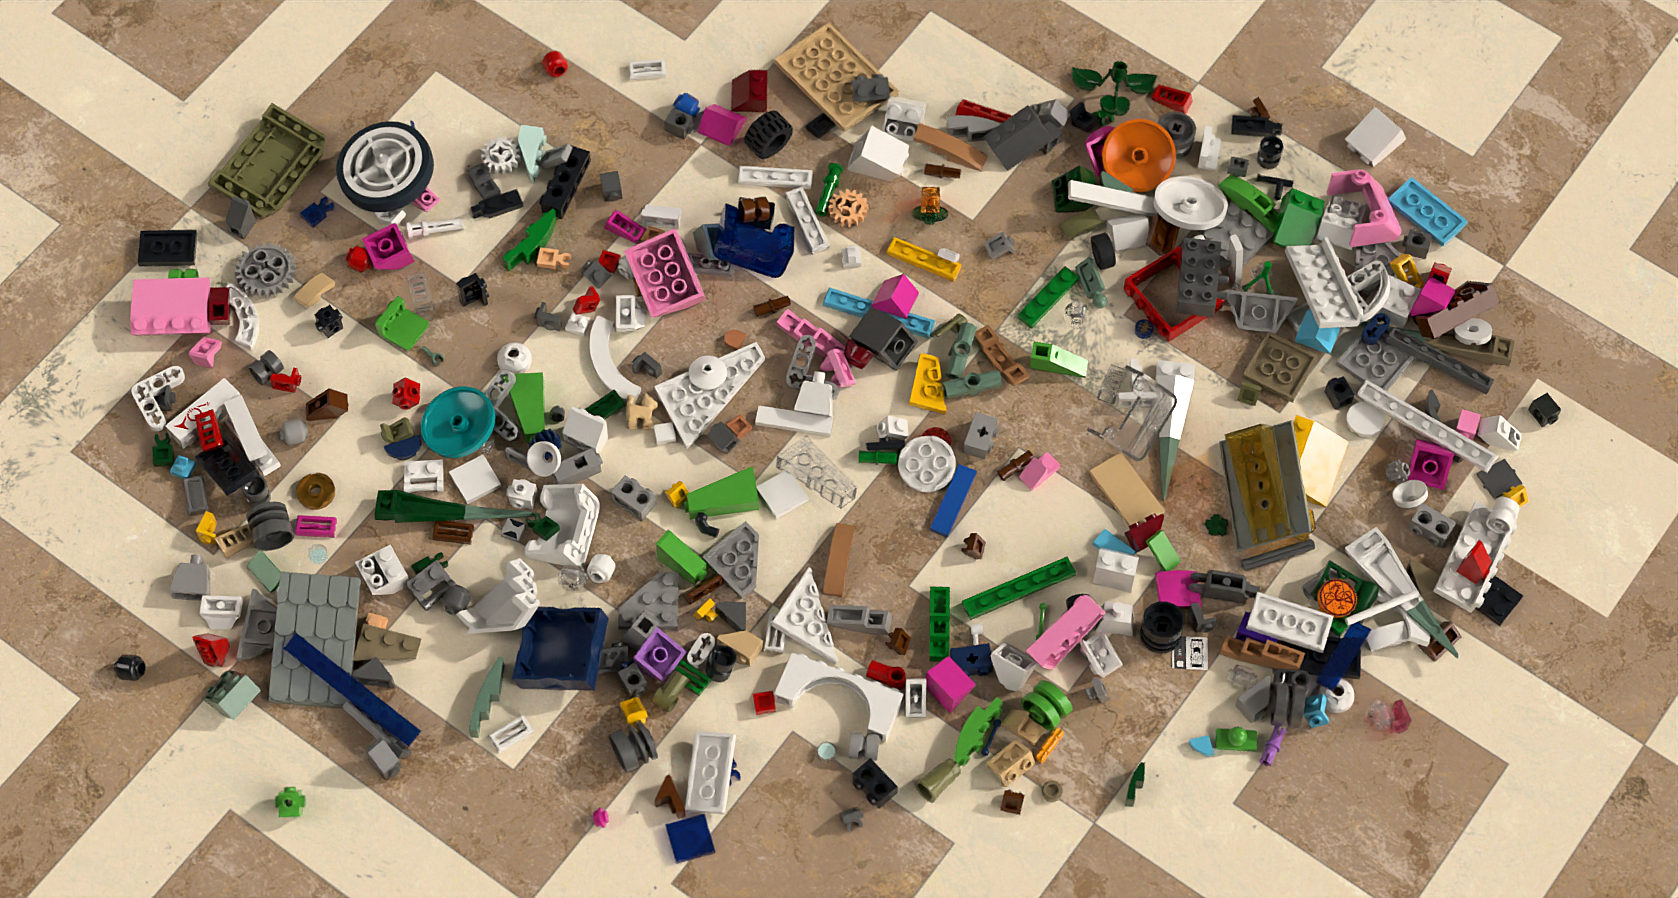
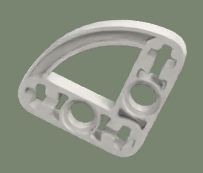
(1382, 295)

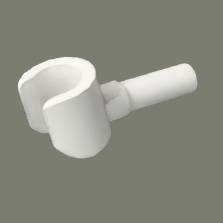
(976, 630)

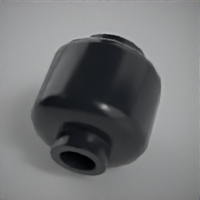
(129, 667)

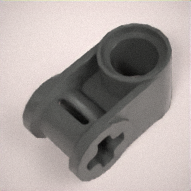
(1290, 677)

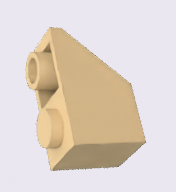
(744, 644)

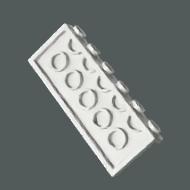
(1325, 285)
(1455, 586)

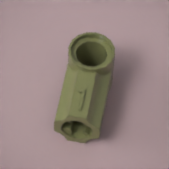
(667, 696)

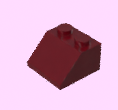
(750, 91)

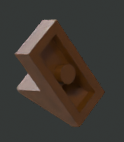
(669, 794)

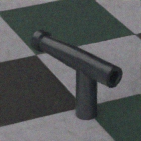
(1279, 182)

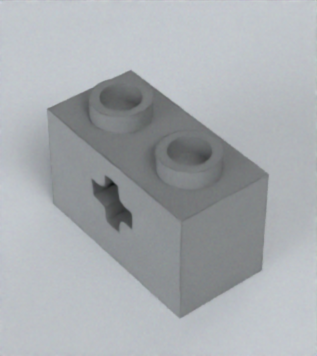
(974, 443)

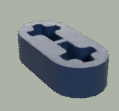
(1372, 326)

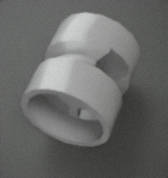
(863, 746)

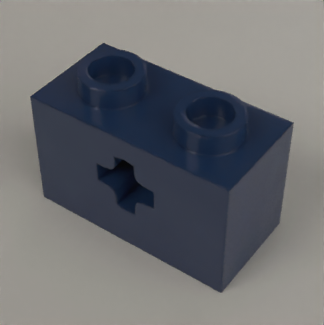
(978, 654)

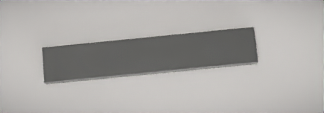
(1439, 360)

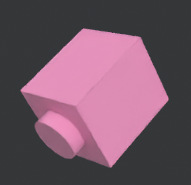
(1467, 423)

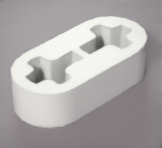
(704, 653)

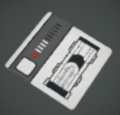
(1191, 653)

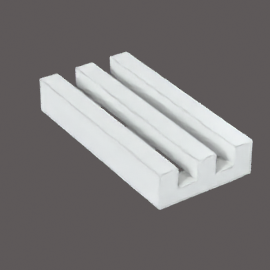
(647, 72)
(773, 648)
(500, 748)

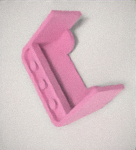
(1383, 222)

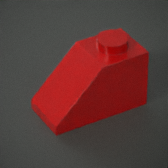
(1475, 563)

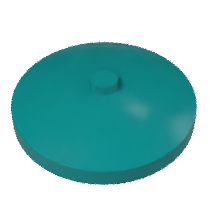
(458, 422)

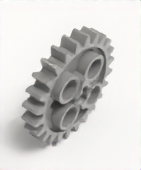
(265, 269)

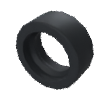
(1103, 251)

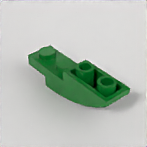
(536, 236)

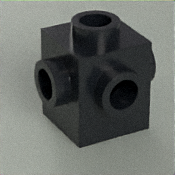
(328, 321)

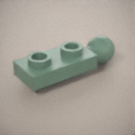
(1092, 282)

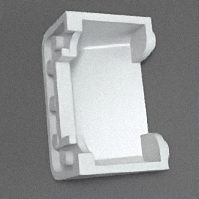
(576, 513)

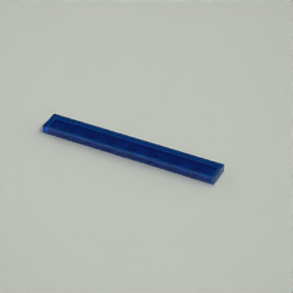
(352, 689)

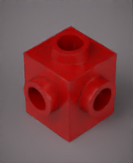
(406, 393)

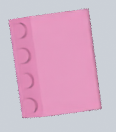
(665, 274)
(170, 306)

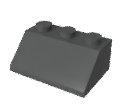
(1018, 137)

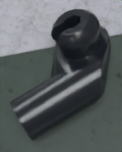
(703, 526)

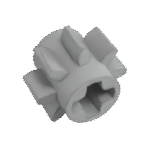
(1397, 472)

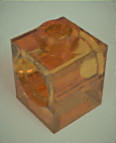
(930, 199)

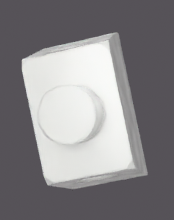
(815, 396)
(1117, 620)

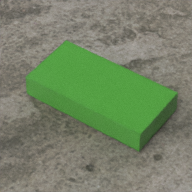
(1163, 551)

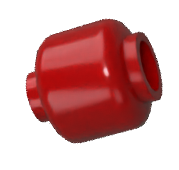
(555, 64)
(358, 259)

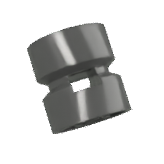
(270, 362)
(256, 491)

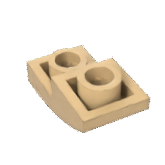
(312, 290)

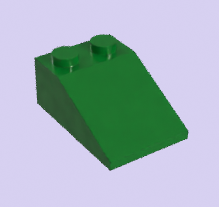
(1297, 219)

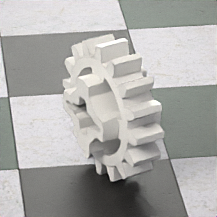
(501, 155)

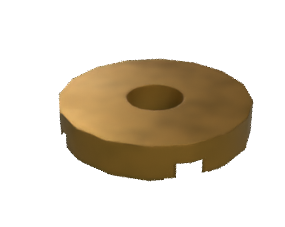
(319, 500)

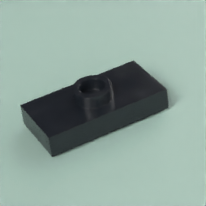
(885, 443)

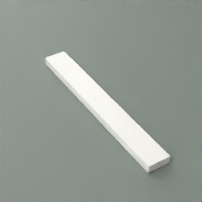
(1426, 426)

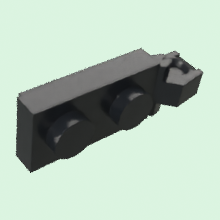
(1254, 126)
(498, 205)

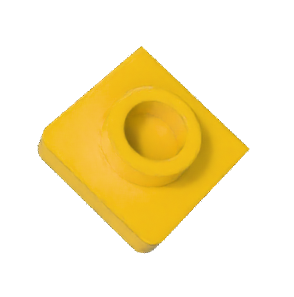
(206, 528)

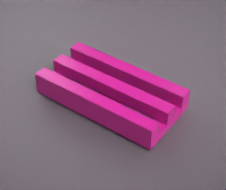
(319, 530)

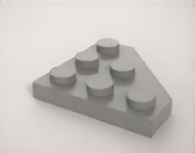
(1380, 252)
(736, 559)
(657, 597)

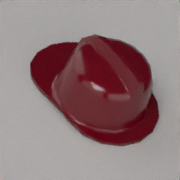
(857, 355)

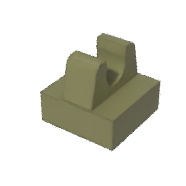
(1249, 393)

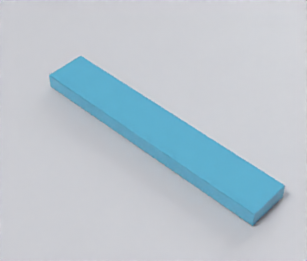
(859, 306)

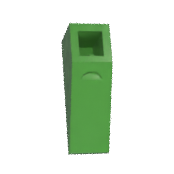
(1057, 360)

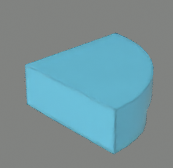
(1202, 745)

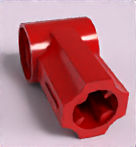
(885, 674)

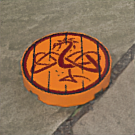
(1337, 598)

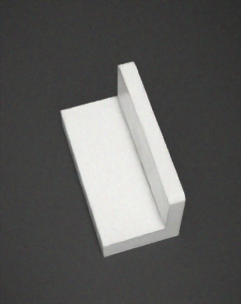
(661, 216)

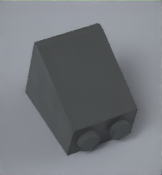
(884, 337)

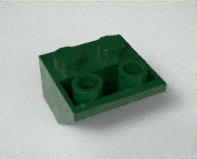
(1060, 190)

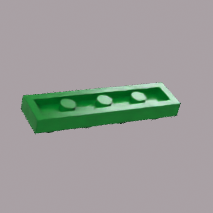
(1048, 297)

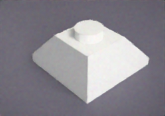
(1012, 666)

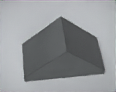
(733, 614)
(374, 674)

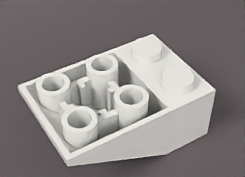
(1340, 220)

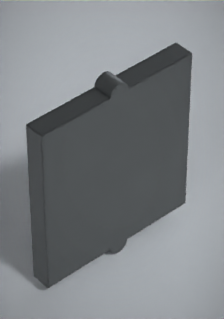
(1499, 478)

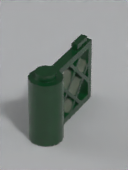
(1364, 590)

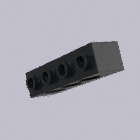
(580, 160)

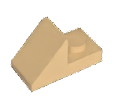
(1022, 726)

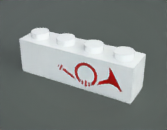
(184, 427)

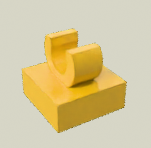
(677, 494)
(1517, 494)
(706, 611)

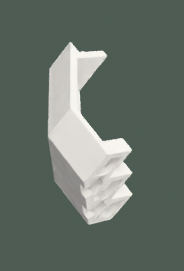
(506, 605)

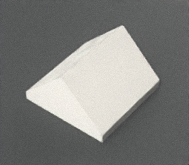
(1128, 232)

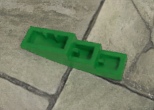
(939, 623)

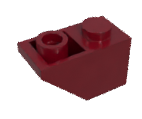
(219, 306)
(1142, 532)

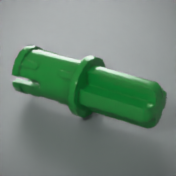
(877, 457)

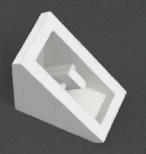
(915, 697)

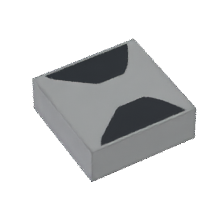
(513, 530)

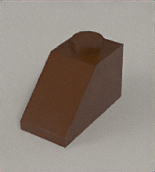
(327, 405)

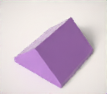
(658, 656)

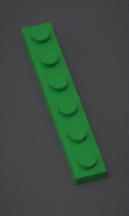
(1018, 588)

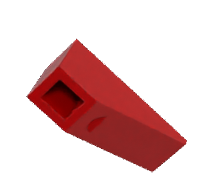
(212, 648)

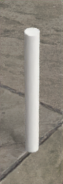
(1381, 607)

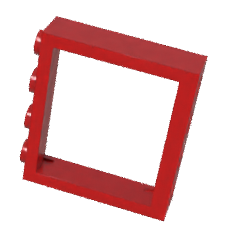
(1143, 304)

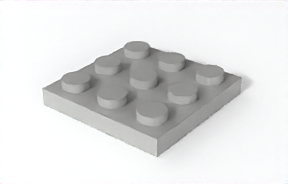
(1250, 233)
(1376, 363)

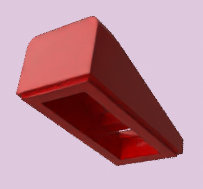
(1181, 105)
(215, 428)

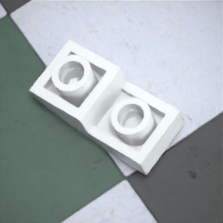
(1387, 636)

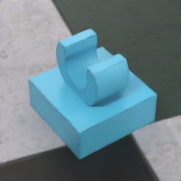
(183, 467)

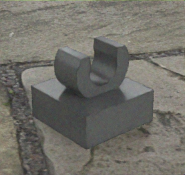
(850, 816)

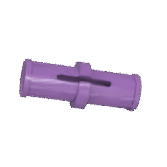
(1272, 746)

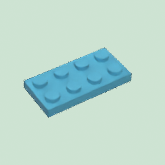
(1427, 211)

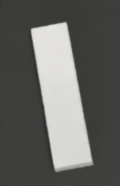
(774, 177)
(807, 220)
(1236, 259)
(794, 421)
(245, 428)

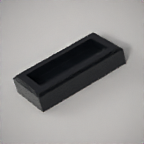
(820, 125)

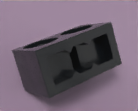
(878, 781)

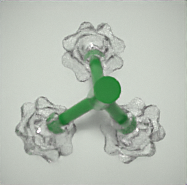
(1261, 275)

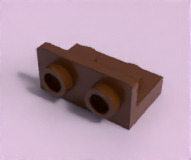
(1162, 235)

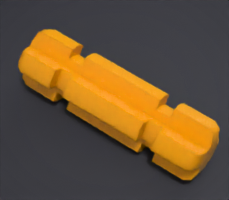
(1049, 745)

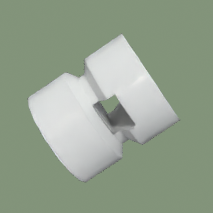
(1503, 515)

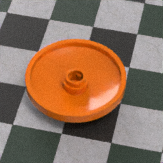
(1139, 154)

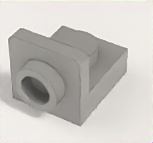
(999, 245)

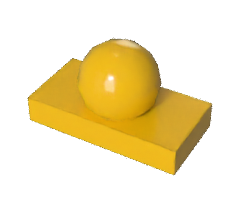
(633, 711)

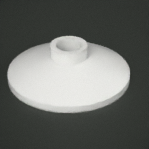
(707, 379)

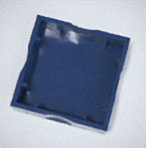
(561, 649)

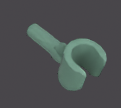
(433, 356)

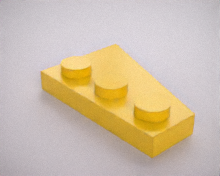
(927, 385)

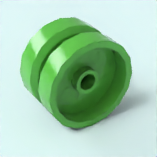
(1046, 705)

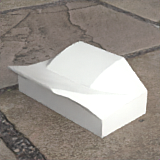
(628, 313)
(221, 611)

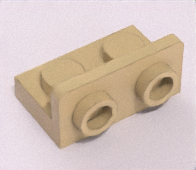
(1011, 762)

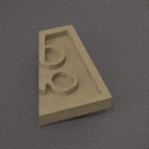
(385, 645)

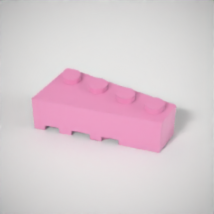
(1066, 632)

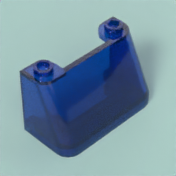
(752, 246)

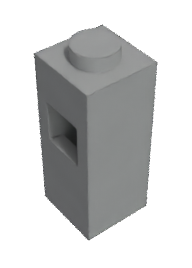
(578, 467)

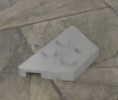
(1259, 310)
(258, 627)

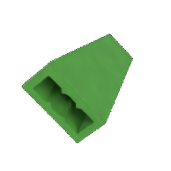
(529, 402)
(725, 496)

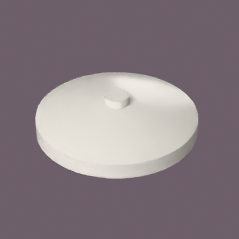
(1190, 203)

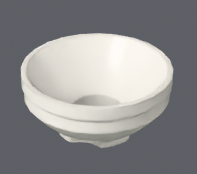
(518, 364)
(537, 461)
(1408, 491)
(1341, 703)

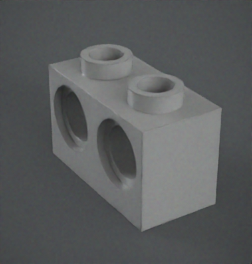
(630, 500)
(1434, 521)

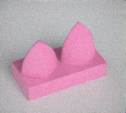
(837, 362)

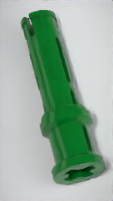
(830, 182)

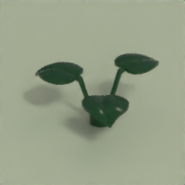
(1119, 106)

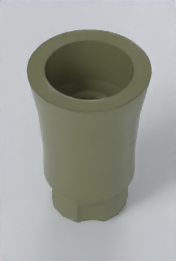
(937, 780)

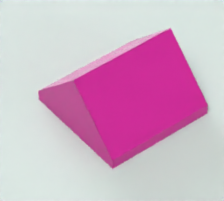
(720, 124)
(896, 296)
(1432, 298)
(948, 683)

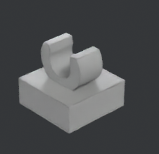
(1098, 691)

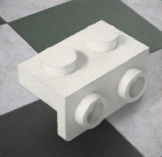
(1100, 654)

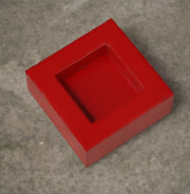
(609, 260)
(764, 702)

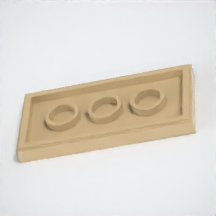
(1125, 490)

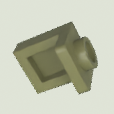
(397, 431)

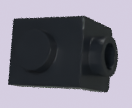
(1082, 119)

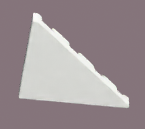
(805, 620)

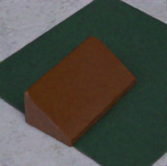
(703, 588)
(1434, 648)

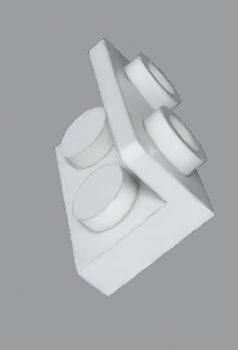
(1209, 150)

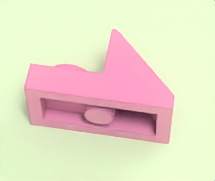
(204, 352)
(1039, 470)

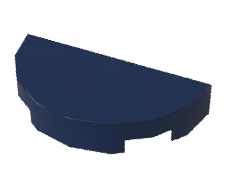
(404, 449)

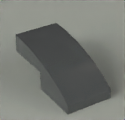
(483, 181)

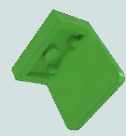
(400, 324)

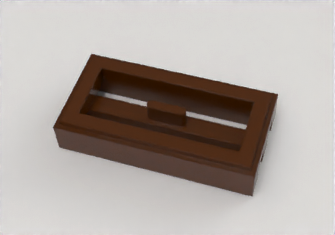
(466, 536)

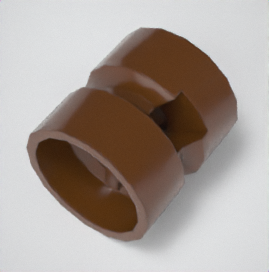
(754, 209)

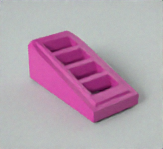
(616, 229)

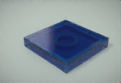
(690, 838)

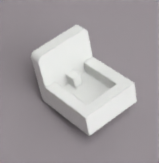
(390, 217)
(893, 427)

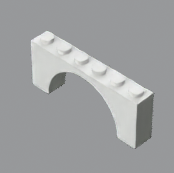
(805, 674)

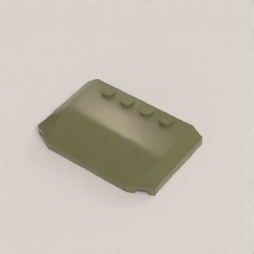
(271, 162)

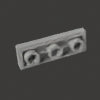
(713, 267)

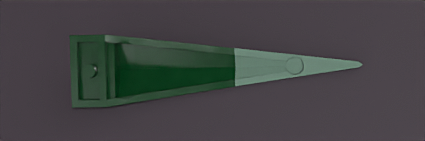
(414, 508)

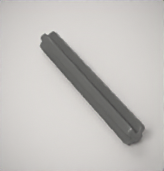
(1277, 554)

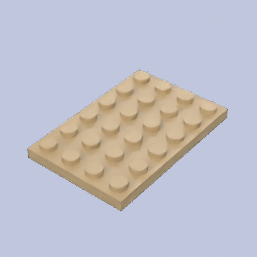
(823, 71)

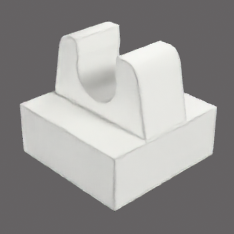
(851, 257)
(577, 324)

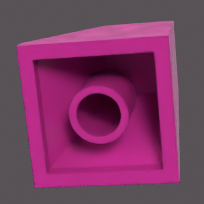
(1095, 145)
(1430, 464)

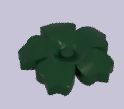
(1216, 525)

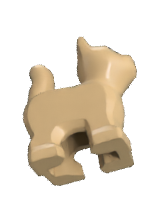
(639, 413)

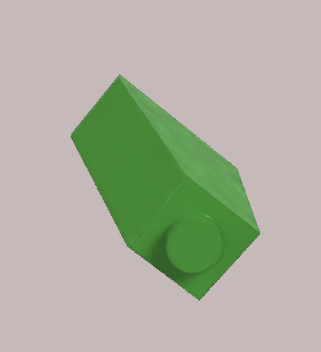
(680, 558)

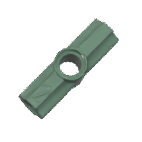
(964, 341)
(961, 386)

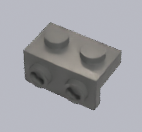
(870, 89)

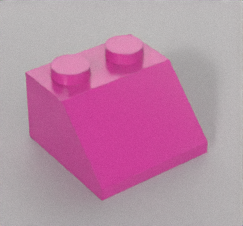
(388, 248)

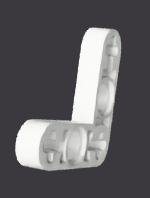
(151, 391)

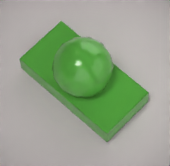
(1236, 739)

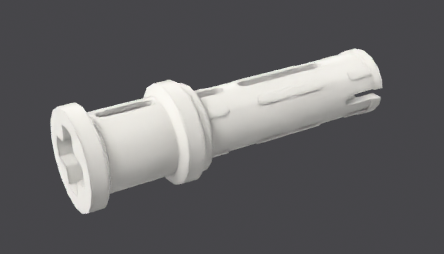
(425, 228)

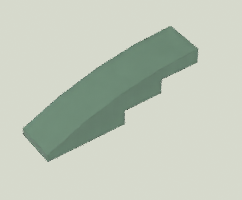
(489, 692)

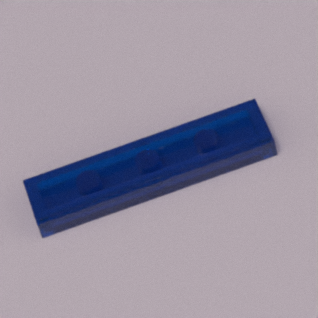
(1343, 656)

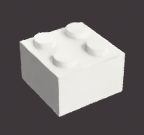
(1399, 301)

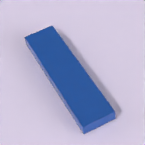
(953, 500)

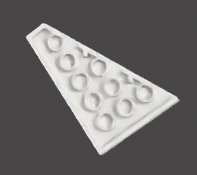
(695, 408)

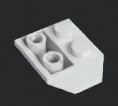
(903, 117)
(585, 430)
(383, 572)

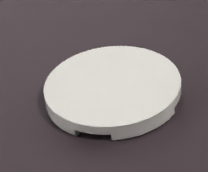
(926, 464)

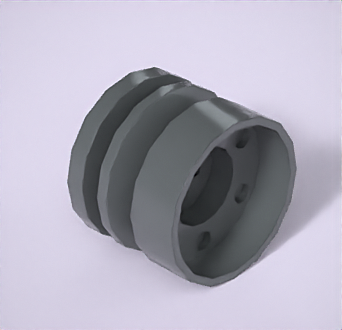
(270, 526)
(634, 745)

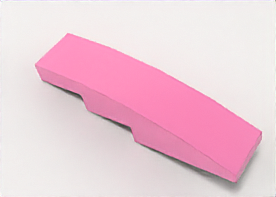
(797, 328)

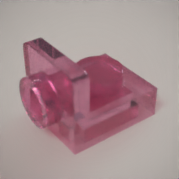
(1401, 717)

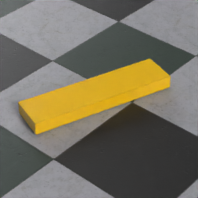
(923, 259)

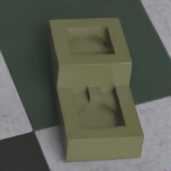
(1080, 223)

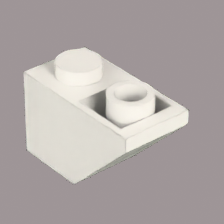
(1499, 433)

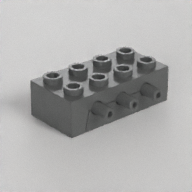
(1200, 277)

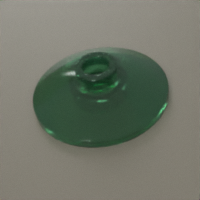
(930, 218)

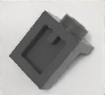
(1238, 166)
(648, 364)

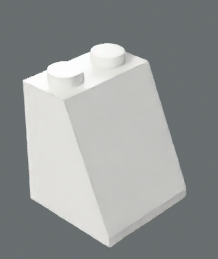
(1375, 137)
(878, 155)
(1115, 569)

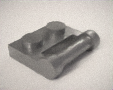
(427, 580)

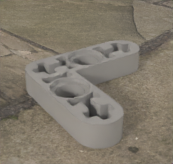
(801, 372)
(506, 421)

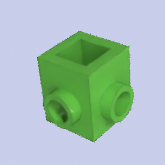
(287, 809)

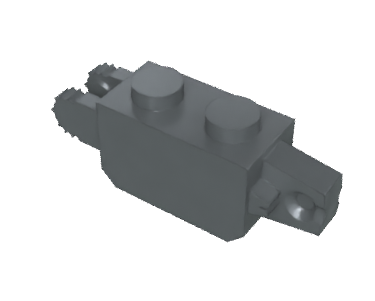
(1223, 586)

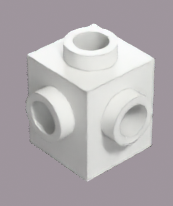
(522, 494)

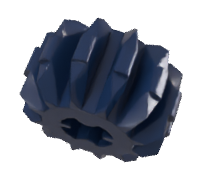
(549, 436)

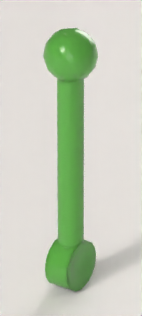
(1043, 607)

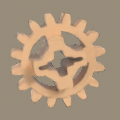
(848, 207)

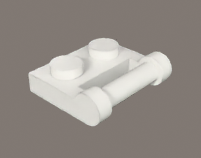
(423, 471)

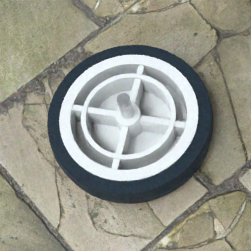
(385, 166)

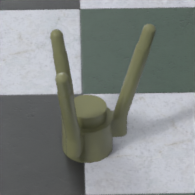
(953, 325)

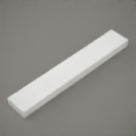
(1111, 198)

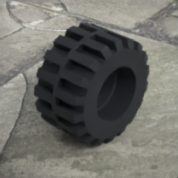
(768, 134)

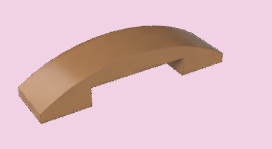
(999, 357)
(838, 560)

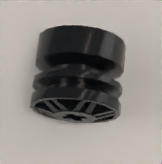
(1162, 627)

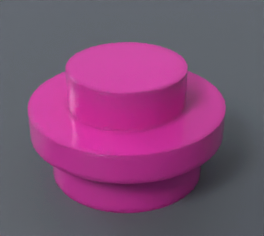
(600, 817)

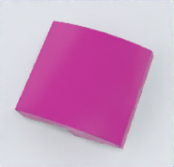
(1174, 588)

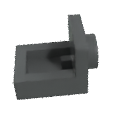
(595, 273)
(547, 320)
(164, 400)
(1196, 617)

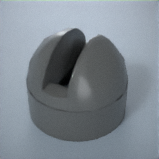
(557, 414)

